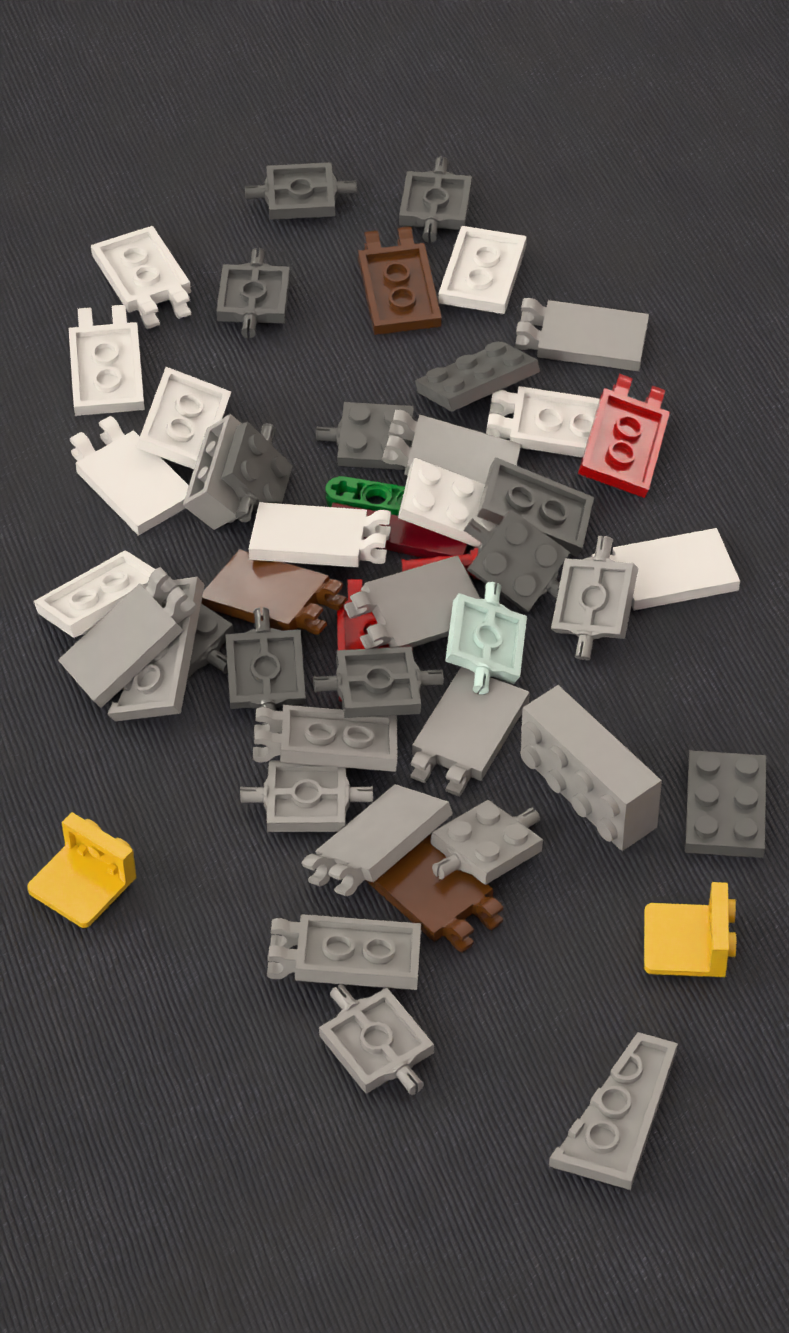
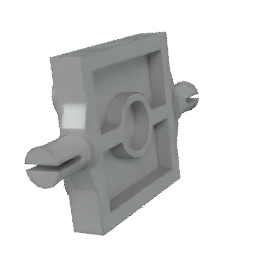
(594, 598)
(305, 797)
(486, 842)
(376, 1040)

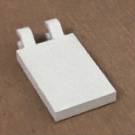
(143, 274)
(105, 364)
(543, 420)
(128, 478)
(318, 535)
(679, 568)

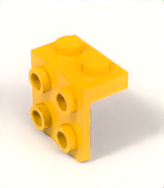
(85, 872)
(690, 937)

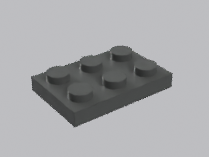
(476, 375)
(544, 503)
(726, 804)

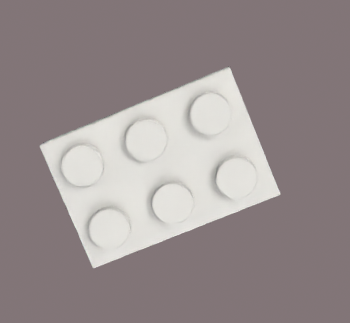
(482, 269)
(181, 416)
(442, 501)
(90, 596)

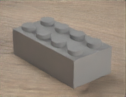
(590, 768)

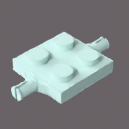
(486, 638)

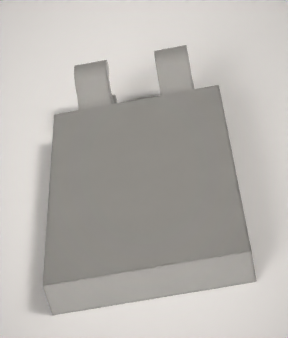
(583, 334)
(445, 446)
(411, 604)
(128, 637)
(467, 730)
(326, 738)
(377, 838)
(346, 951)

